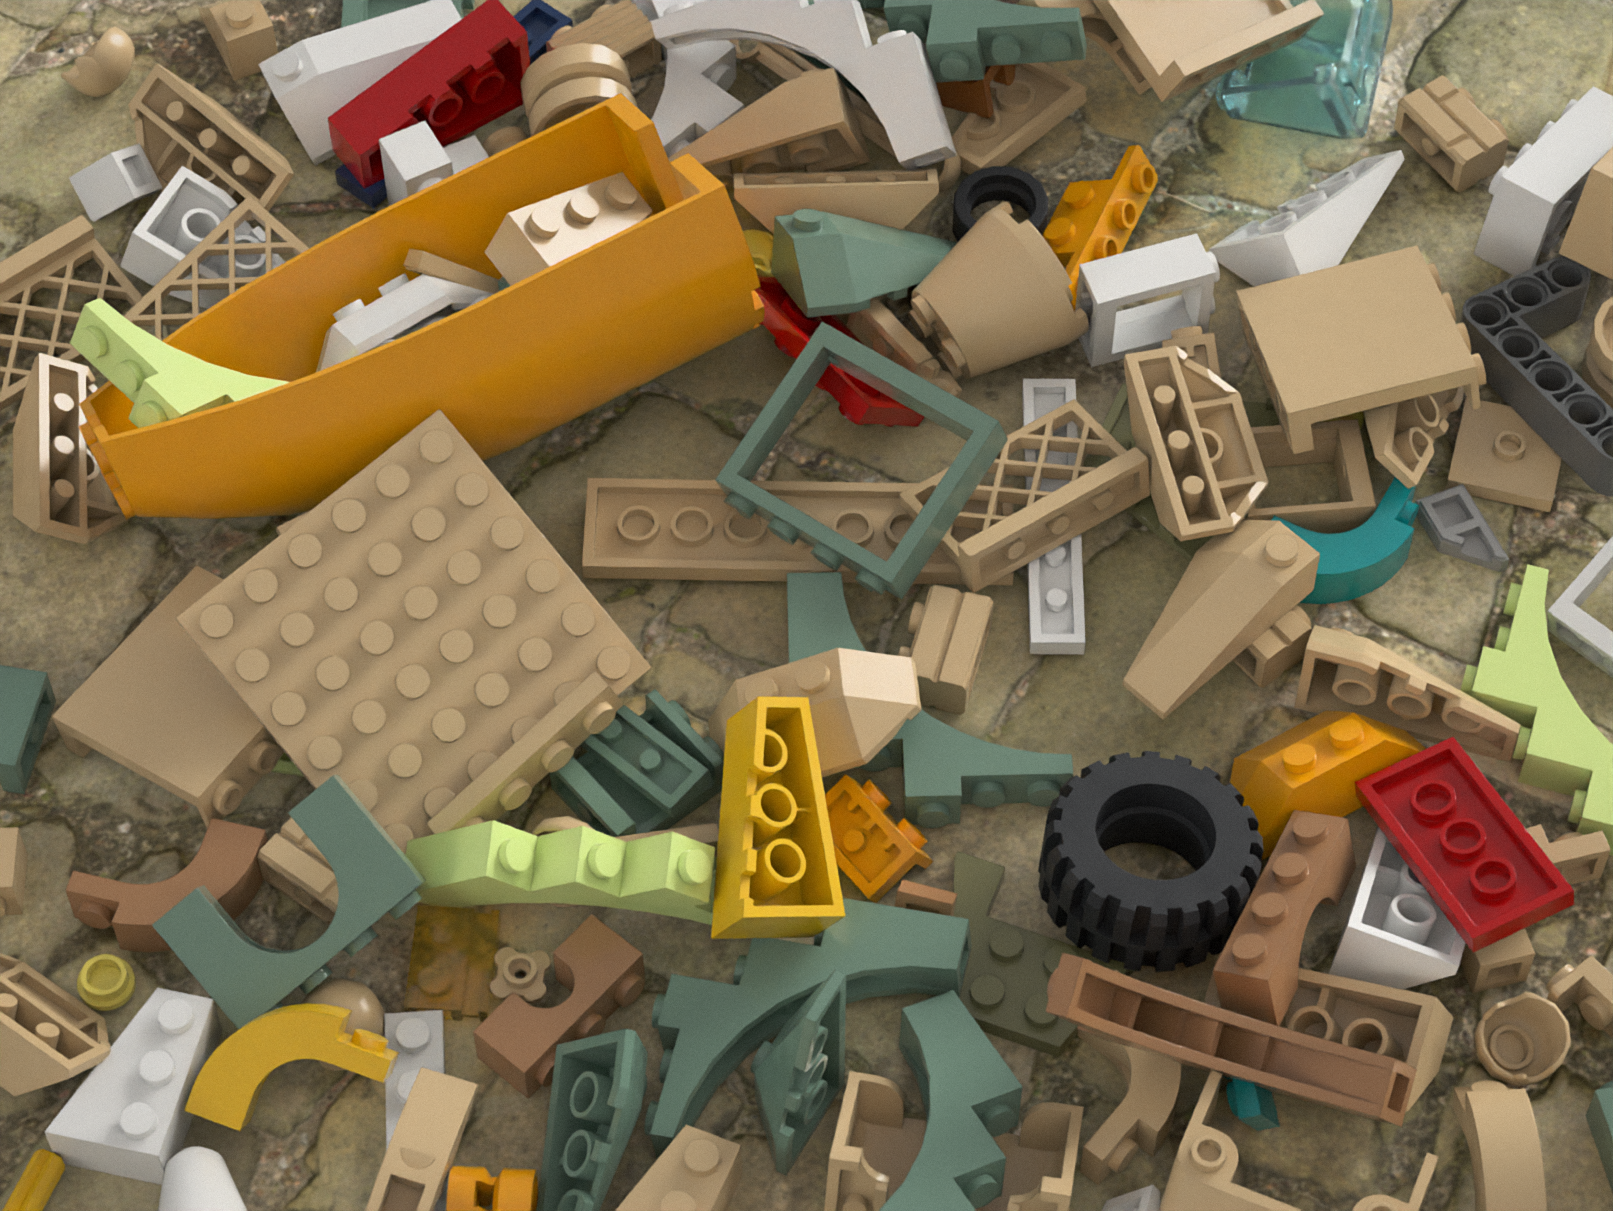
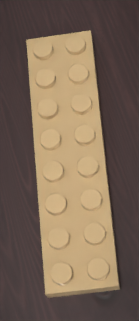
(690, 534)

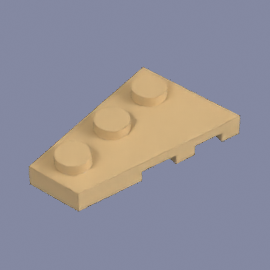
(1021, 116)

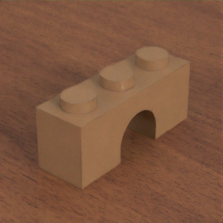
(523, 1039)

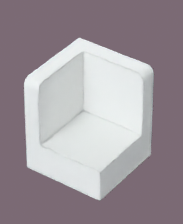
(115, 181)

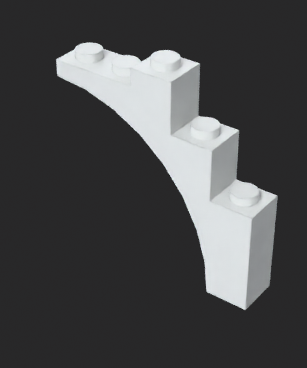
(890, 75)
(694, 85)

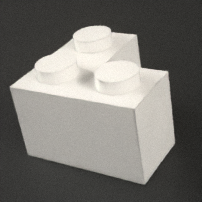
(416, 160)

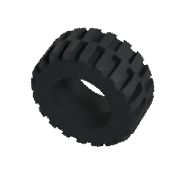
(1159, 805)

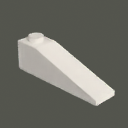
(1395, 927)

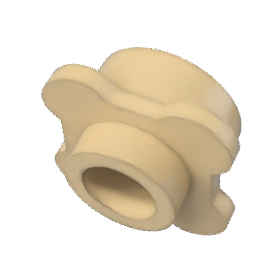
(532, 986)

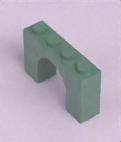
(371, 882)

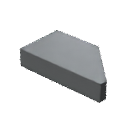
(1460, 528)

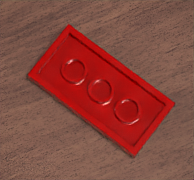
(794, 330)
(1464, 844)

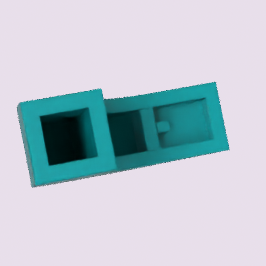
(1366, 556)

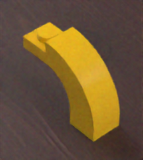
(238, 1068)

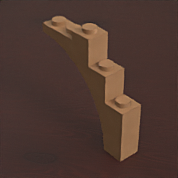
(1228, 1042)

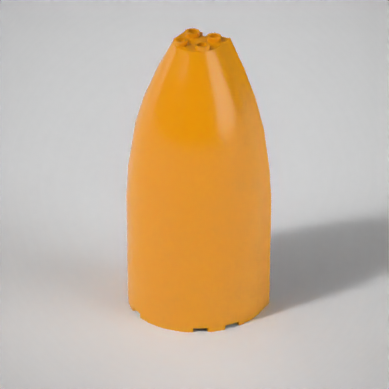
(493, 369)

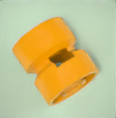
(474, 1187)

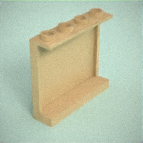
(1199, 40)
(1356, 340)
(171, 712)

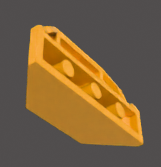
(1316, 768)

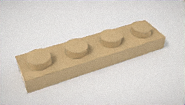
(539, 751)

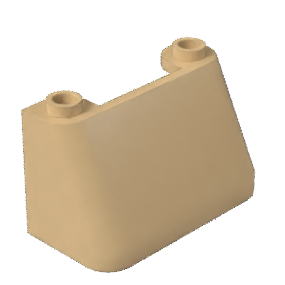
(879, 1145)

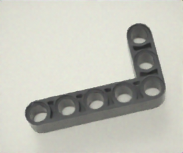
(1531, 377)

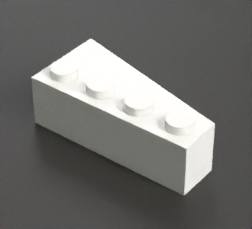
(1545, 184)

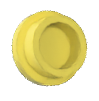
(106, 982)

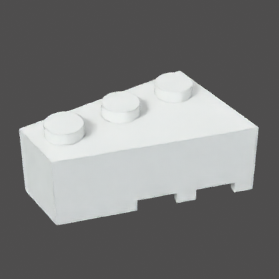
(133, 1103)

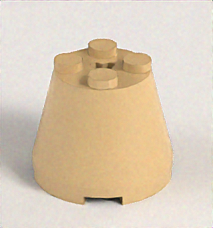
(996, 298)

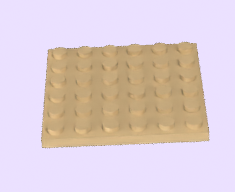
(408, 630)

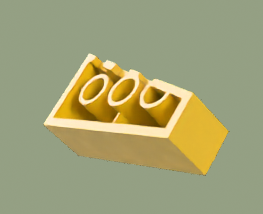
(774, 828)

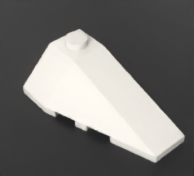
(336, 66)
(177, 224)
(1312, 229)

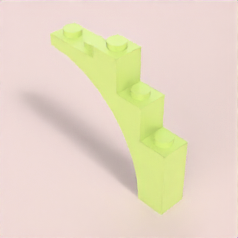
(154, 375)
(1555, 737)
(570, 866)

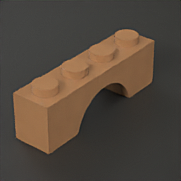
(1262, 954)

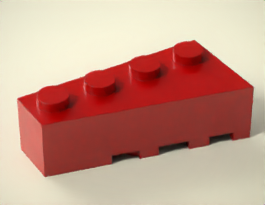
(450, 83)

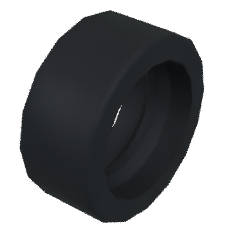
(999, 184)

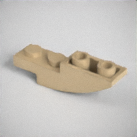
(423, 1144)

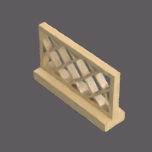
(212, 246)
(41, 267)
(1049, 516)

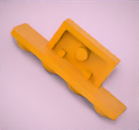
(1100, 214)

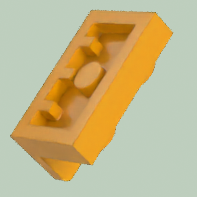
(868, 839)

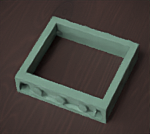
(827, 345)

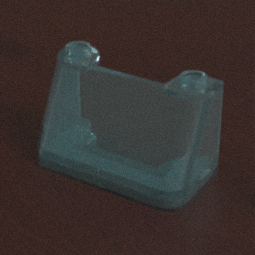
(1320, 82)

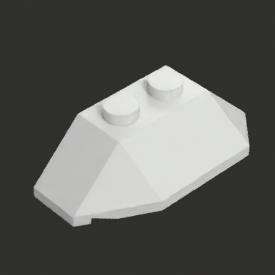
(400, 311)

